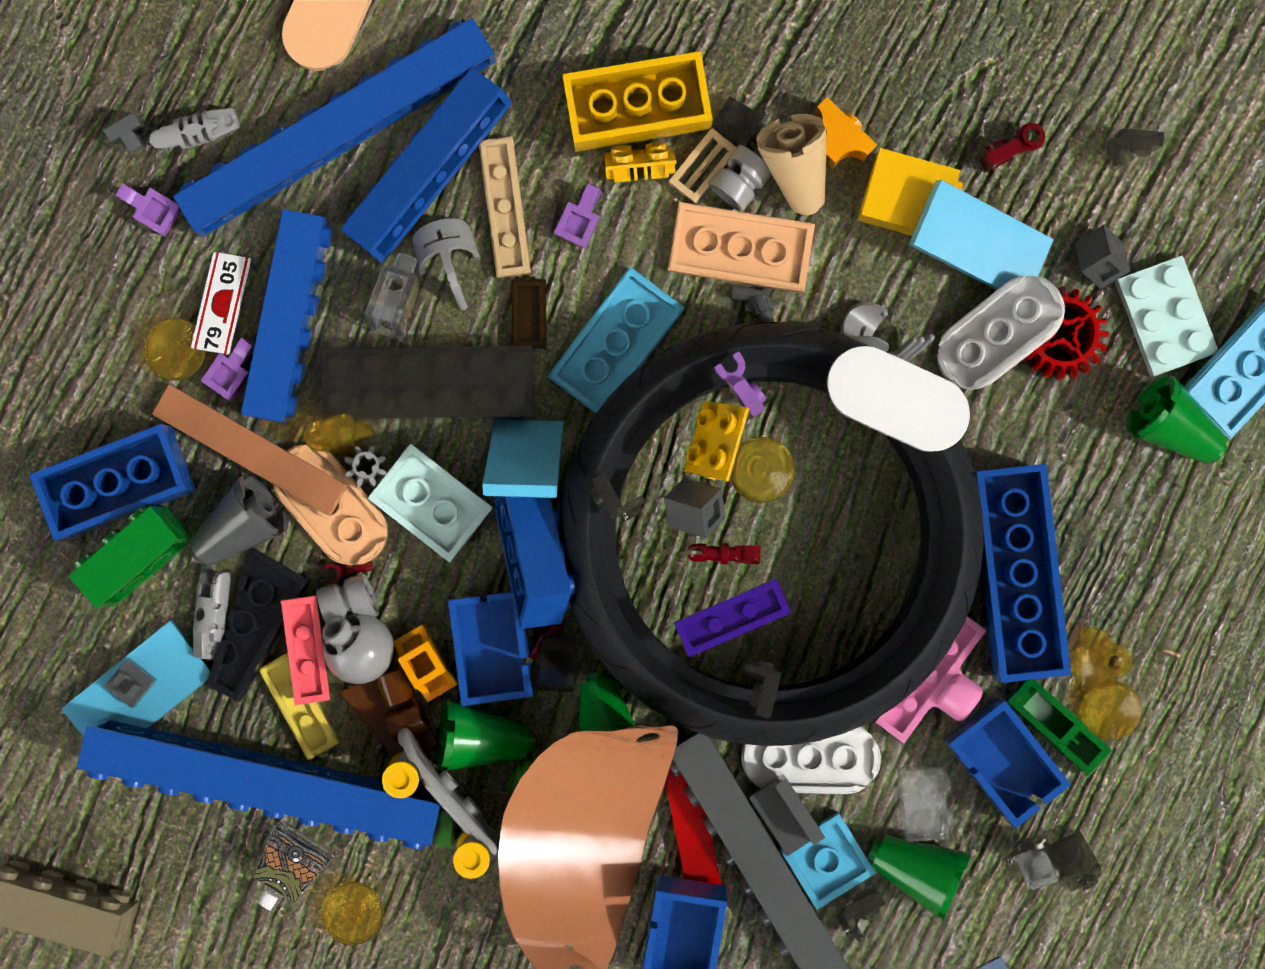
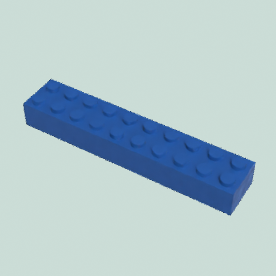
(257, 781)

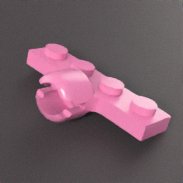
(943, 689)

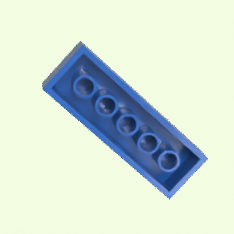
(1021, 576)

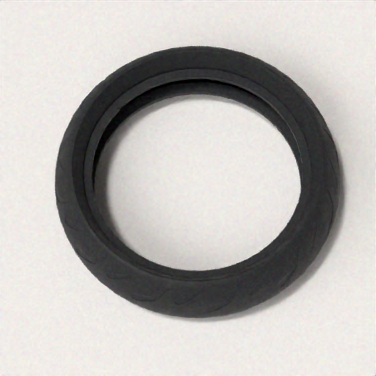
(718, 707)

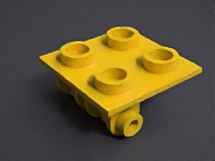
(656, 155)
(716, 440)

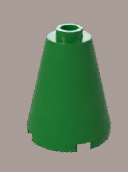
(1176, 422)
(602, 705)
(479, 738)
(921, 870)

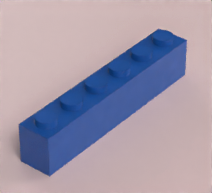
(426, 165)
(286, 317)

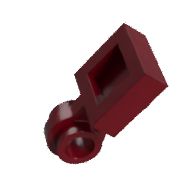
(1003, 152)

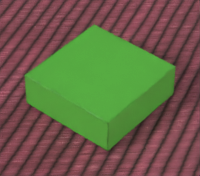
(445, 829)

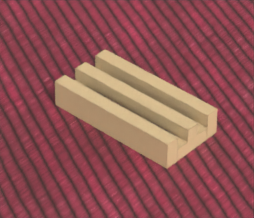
(684, 189)

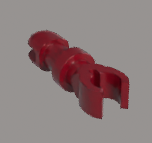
(740, 554)

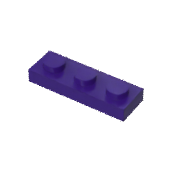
(732, 617)

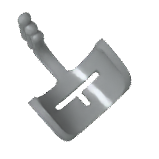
(424, 251)
(867, 317)

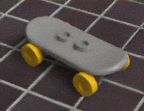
(478, 841)

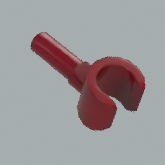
(344, 571)
(544, 632)

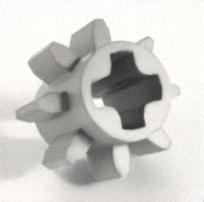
(369, 458)

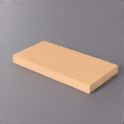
(741, 247)

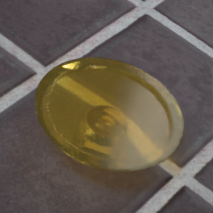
(170, 350)
(762, 469)
(1111, 710)
(352, 913)

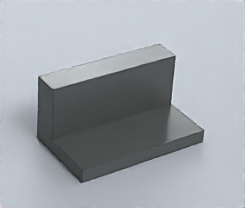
(786, 815)

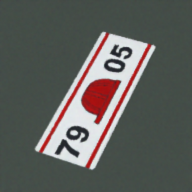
(221, 303)

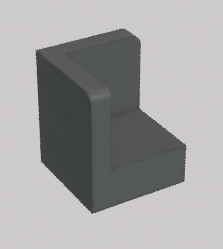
(1102, 256)
(694, 507)

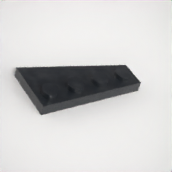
(254, 622)

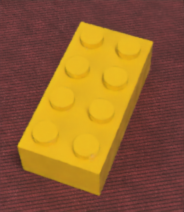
(638, 101)

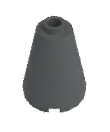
(238, 523)

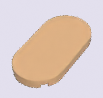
(322, 31)
(356, 527)

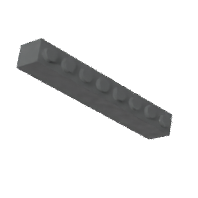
(755, 854)

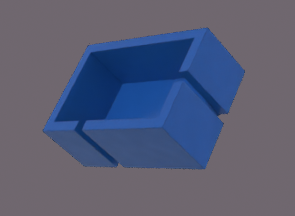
(489, 649)
(1006, 761)
(685, 924)

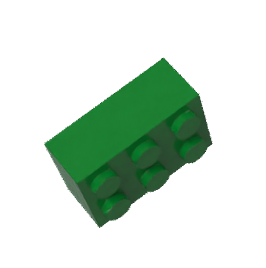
(130, 556)

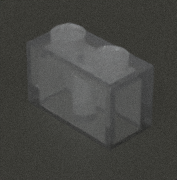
(923, 802)

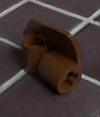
(388, 706)

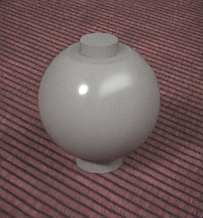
(357, 648)

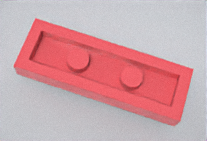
(305, 649)

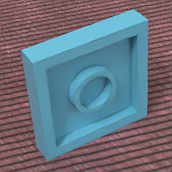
(831, 864)

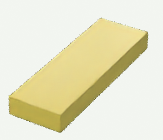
(305, 720)

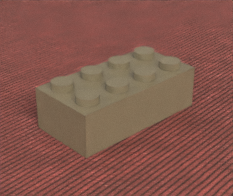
(64, 910)

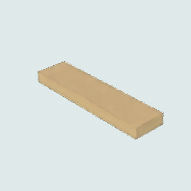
(504, 207)

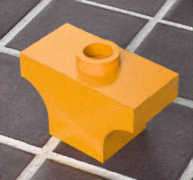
(843, 134)
(424, 663)

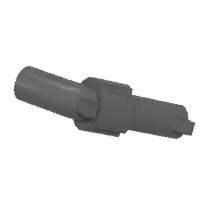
(758, 304)

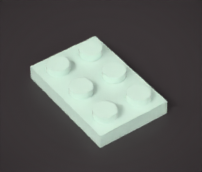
(1166, 316)
(430, 503)

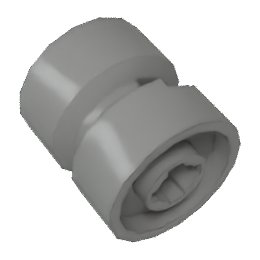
(740, 178)
(351, 598)

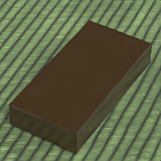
(529, 313)

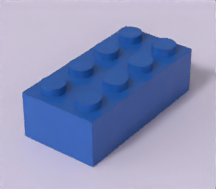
(112, 482)
(534, 559)

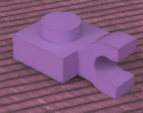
(152, 209)
(578, 222)
(227, 372)
(747, 395)

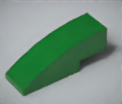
(1060, 727)

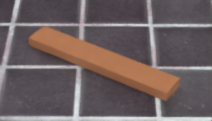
(250, 450)

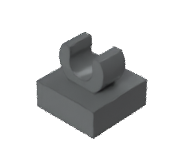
(130, 683)

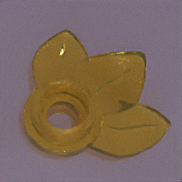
(336, 434)
(1092, 658)

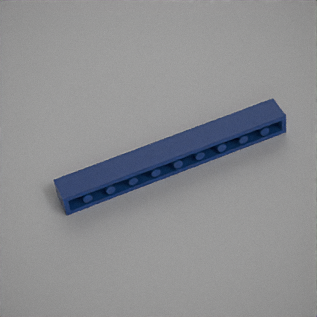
(334, 128)

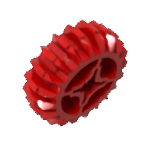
(1070, 345)

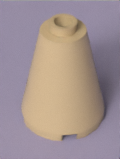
(797, 160)

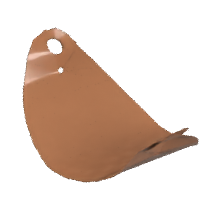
(578, 842)

